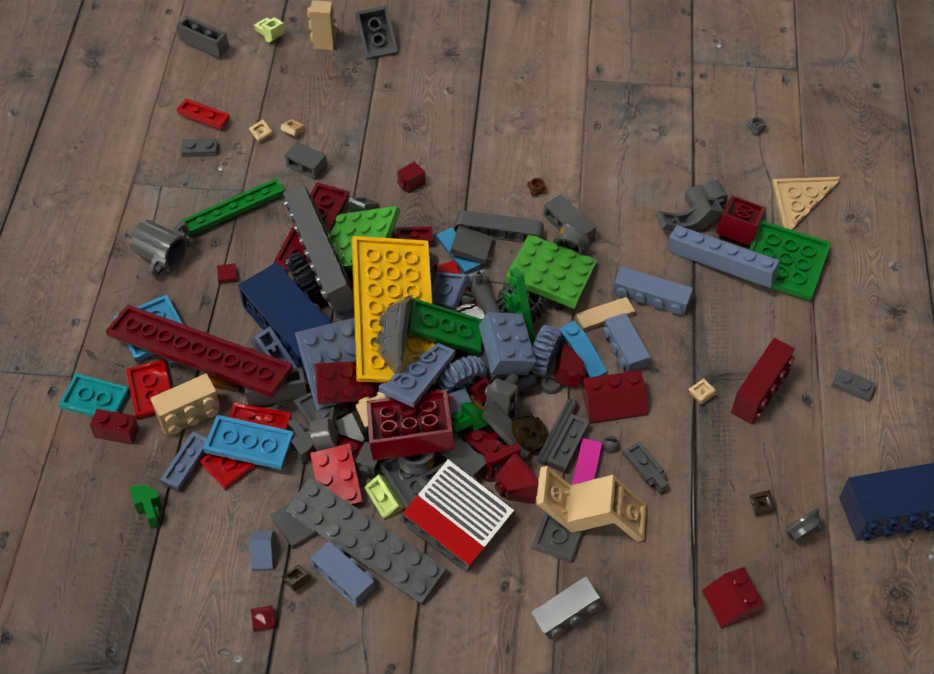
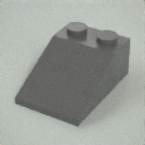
(376, 32)

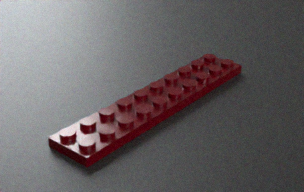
(200, 350)

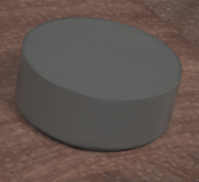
(548, 384)

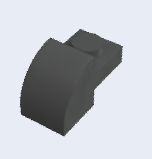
(323, 429)
(302, 442)

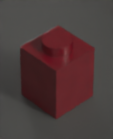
(411, 177)

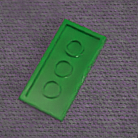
(445, 326)

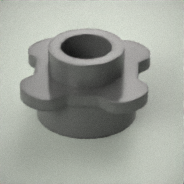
(757, 124)

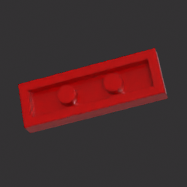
(203, 114)
(261, 415)

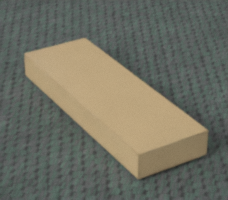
(596, 316)

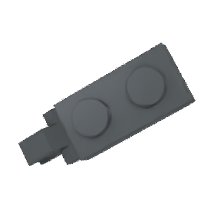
(646, 466)

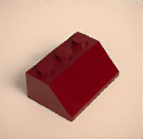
(615, 396)

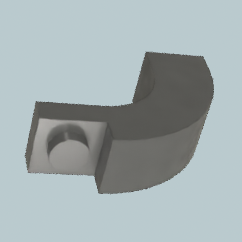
(695, 219)

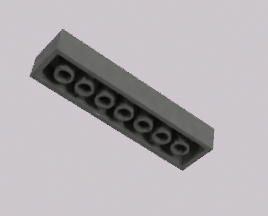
(319, 249)

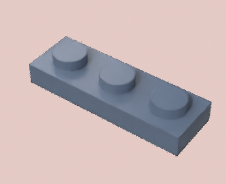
(184, 462)

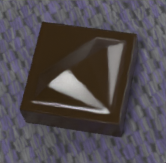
(762, 503)
(296, 578)

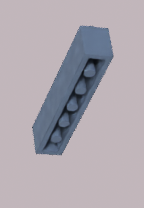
(724, 256)

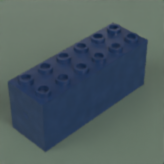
(279, 303)
(890, 502)

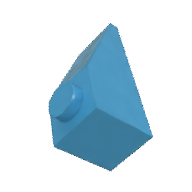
(580, 343)

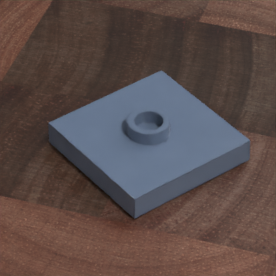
(448, 289)

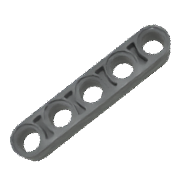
(499, 226)

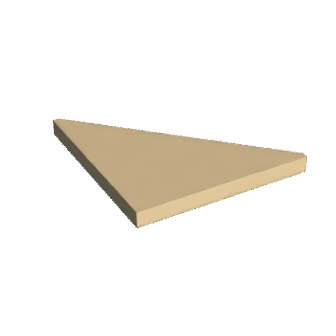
(799, 197)

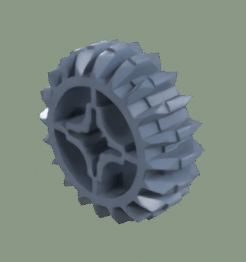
(545, 350)
(461, 374)

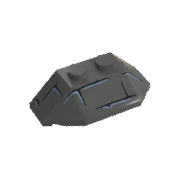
(394, 333)

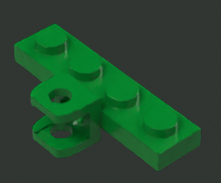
(518, 301)

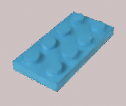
(249, 442)

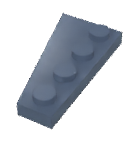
(418, 376)

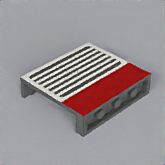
(456, 514)

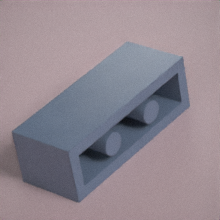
(626, 343)
(343, 573)

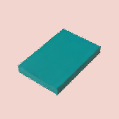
(89, 393)

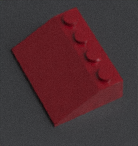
(408, 431)

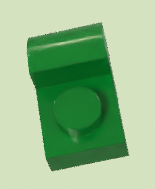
(468, 417)
(147, 501)

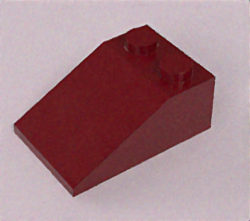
(740, 220)

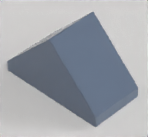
(261, 550)

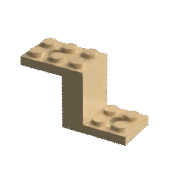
(591, 503)

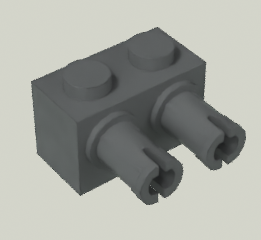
(503, 394)

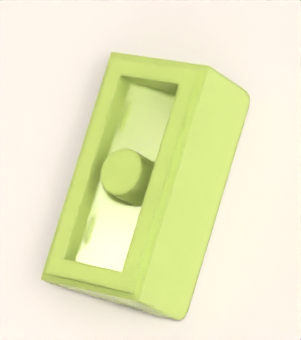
(383, 497)

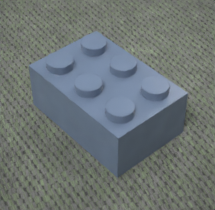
(507, 343)

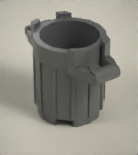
(160, 245)

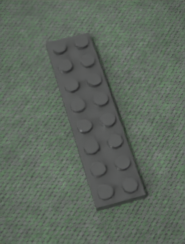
(366, 540)

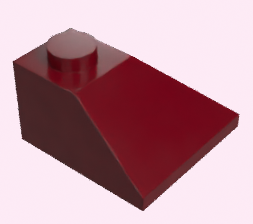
(517, 481)

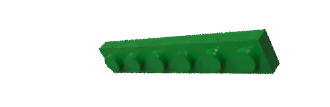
(234, 206)

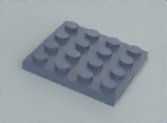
(326, 345)

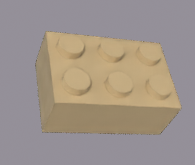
(186, 405)

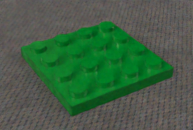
(799, 257)

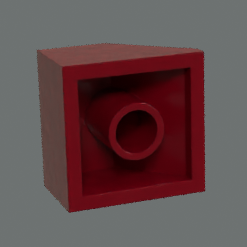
(733, 598)

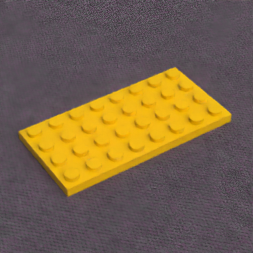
(382, 275)

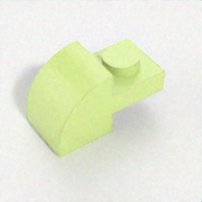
(270, 28)

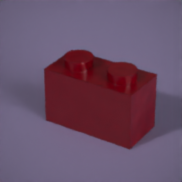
(114, 426)

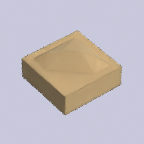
(293, 127)
(261, 131)
(702, 391)

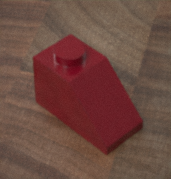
(569, 367)

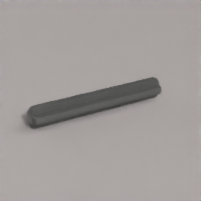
(546, 450)

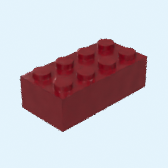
(763, 381)

